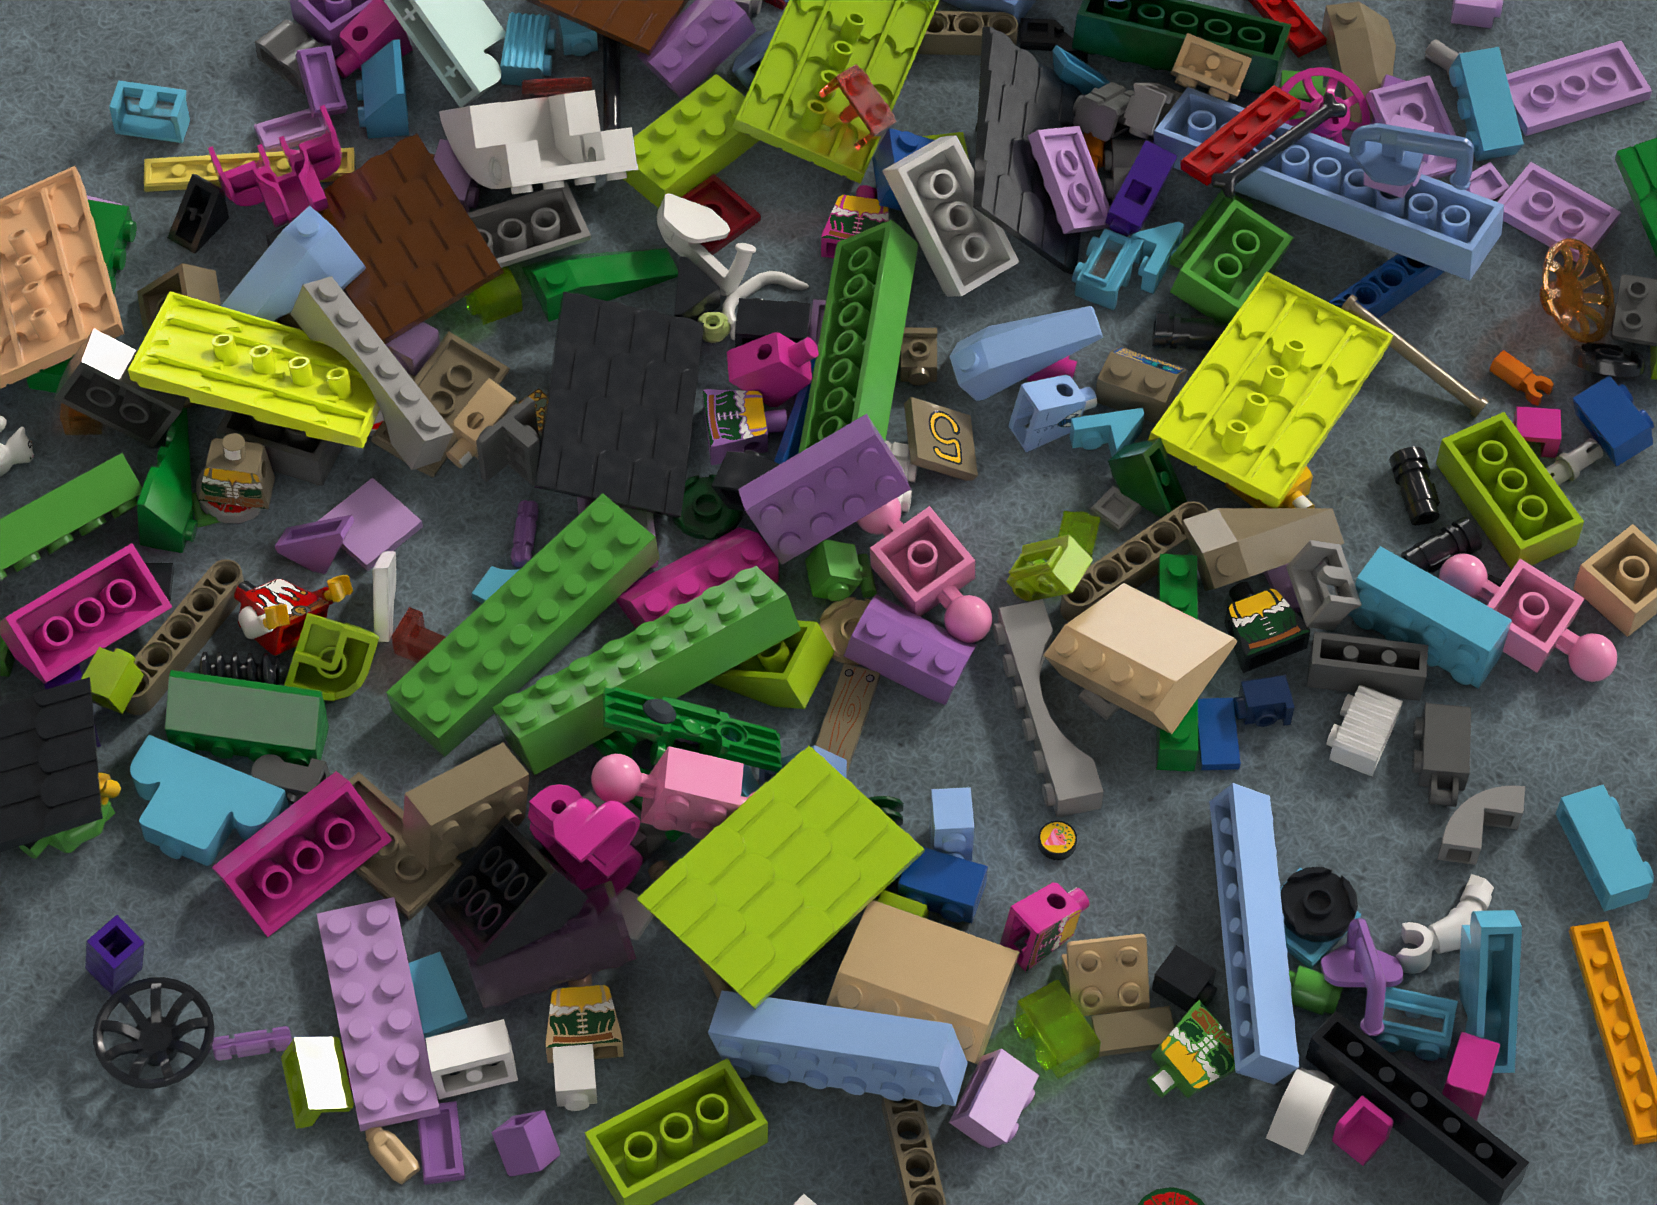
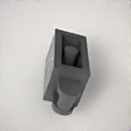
(1443, 751)

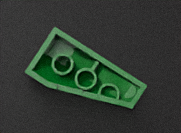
(597, 275)
(166, 496)

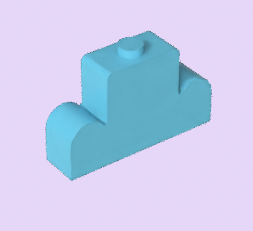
(198, 801)
(1491, 980)

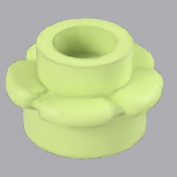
(715, 333)

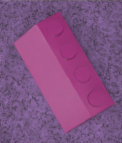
(695, 573)
(84, 614)
(302, 853)

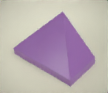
(315, 543)

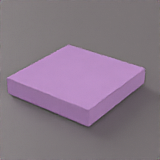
(378, 524)

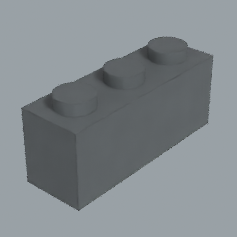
(1382, 665)

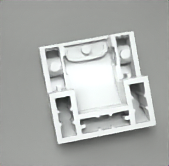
(538, 142)

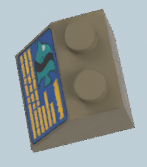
(1138, 381)

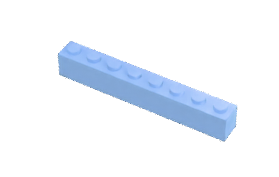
(1253, 935)

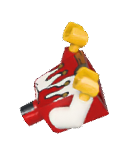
(278, 610)

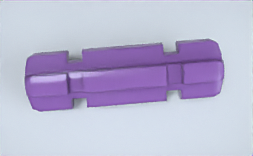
(524, 533)
(251, 1043)

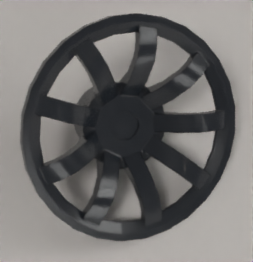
(155, 1037)

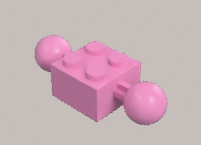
(926, 568)
(1539, 615)
(681, 792)

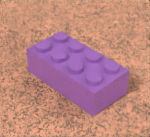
(824, 489)

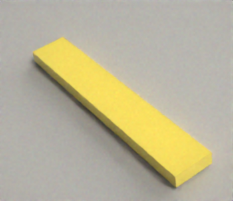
(175, 172)

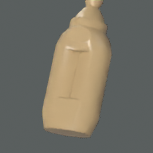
(391, 1154)

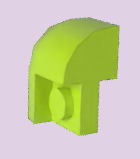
(331, 657)

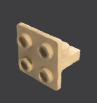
(1210, 67)
(1108, 974)

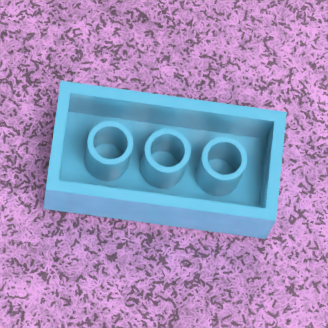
(1424, 610)

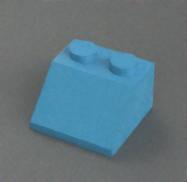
(383, 94)

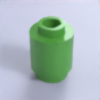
(1313, 992)

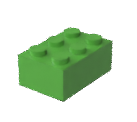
(1230, 262)

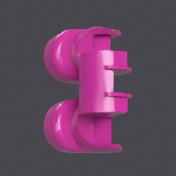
(290, 193)
(585, 839)

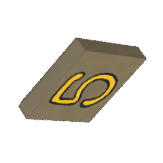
(940, 439)

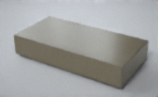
(1132, 1030)

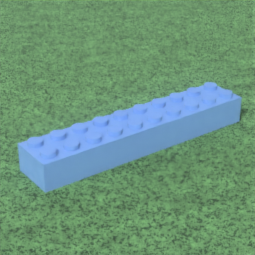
(1325, 185)

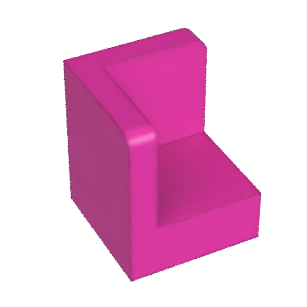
(1540, 426)
(1362, 1130)

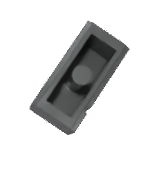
(1103, 111)

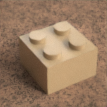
(1622, 580)

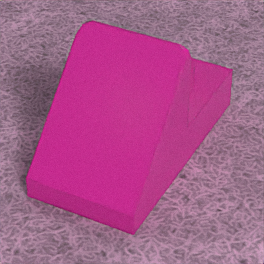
(1470, 1072)

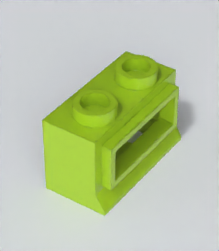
(1036, 579)

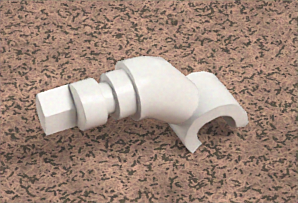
(1445, 933)

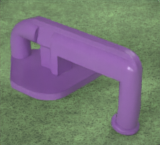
(1363, 966)

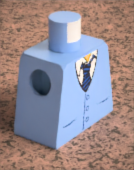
(1049, 409)

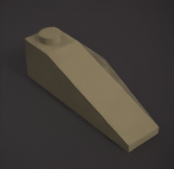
(1359, 47)
(183, 280)
(1253, 540)

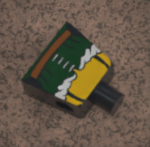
(1263, 627)

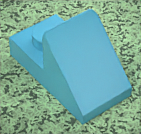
(1157, 252)
(1114, 428)

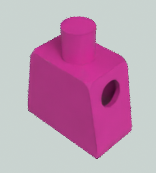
(369, 34)
(772, 367)

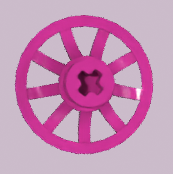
(1334, 125)

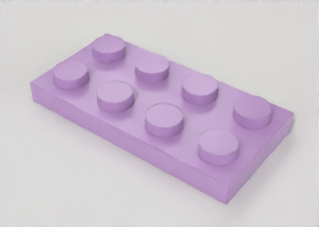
(1576, 88)

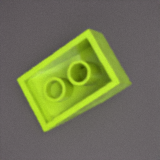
(783, 673)

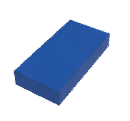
(1217, 734)

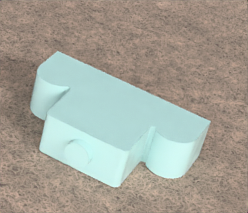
(454, 42)

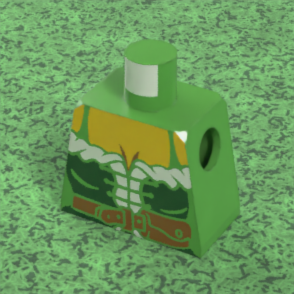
(1193, 1054)

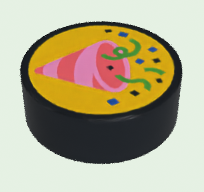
(1057, 840)

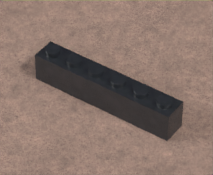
(1417, 1110)

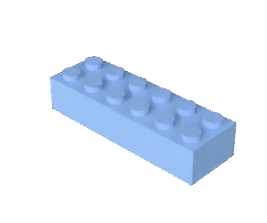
(840, 1049)

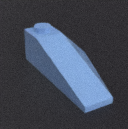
(299, 255)
(1020, 348)

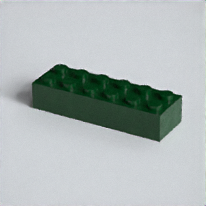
(1155, 31)

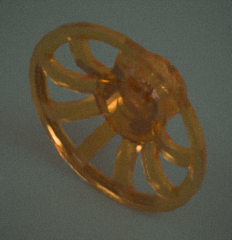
(1566, 294)

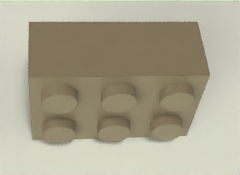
(464, 806)

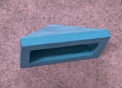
(1077, 72)

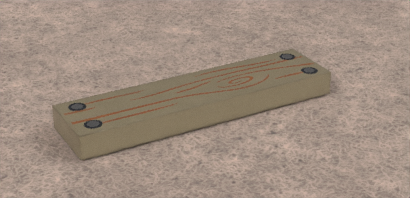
(848, 711)

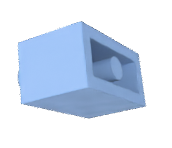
(952, 822)

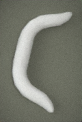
(753, 285)

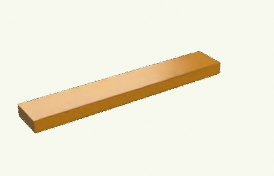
(1618, 1027)

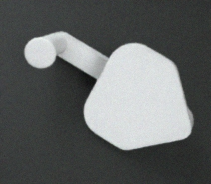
(689, 224)

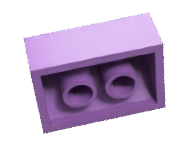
(698, 43)
(908, 650)

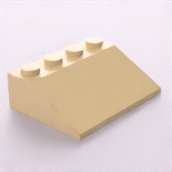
(1140, 655)
(925, 973)

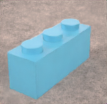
(1486, 103)
(1605, 847)

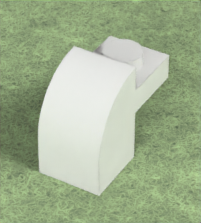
(1301, 1110)

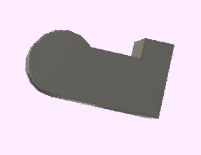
(293, 778)

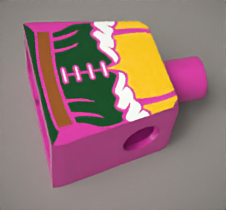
(852, 216)
(1050, 917)

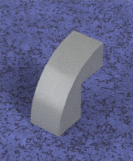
(1464, 831)

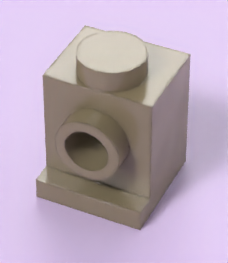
(919, 355)

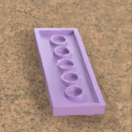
(377, 1014)

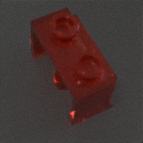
(864, 103)

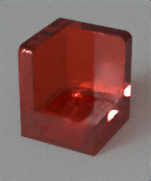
(412, 638)

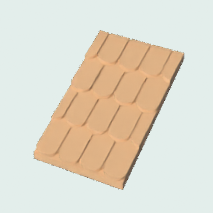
(50, 277)

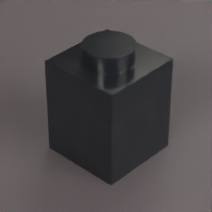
(1185, 979)

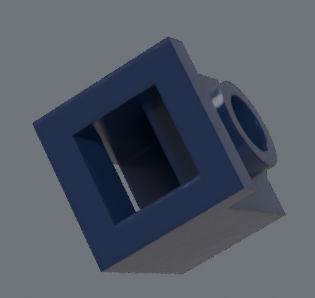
(1264, 701)

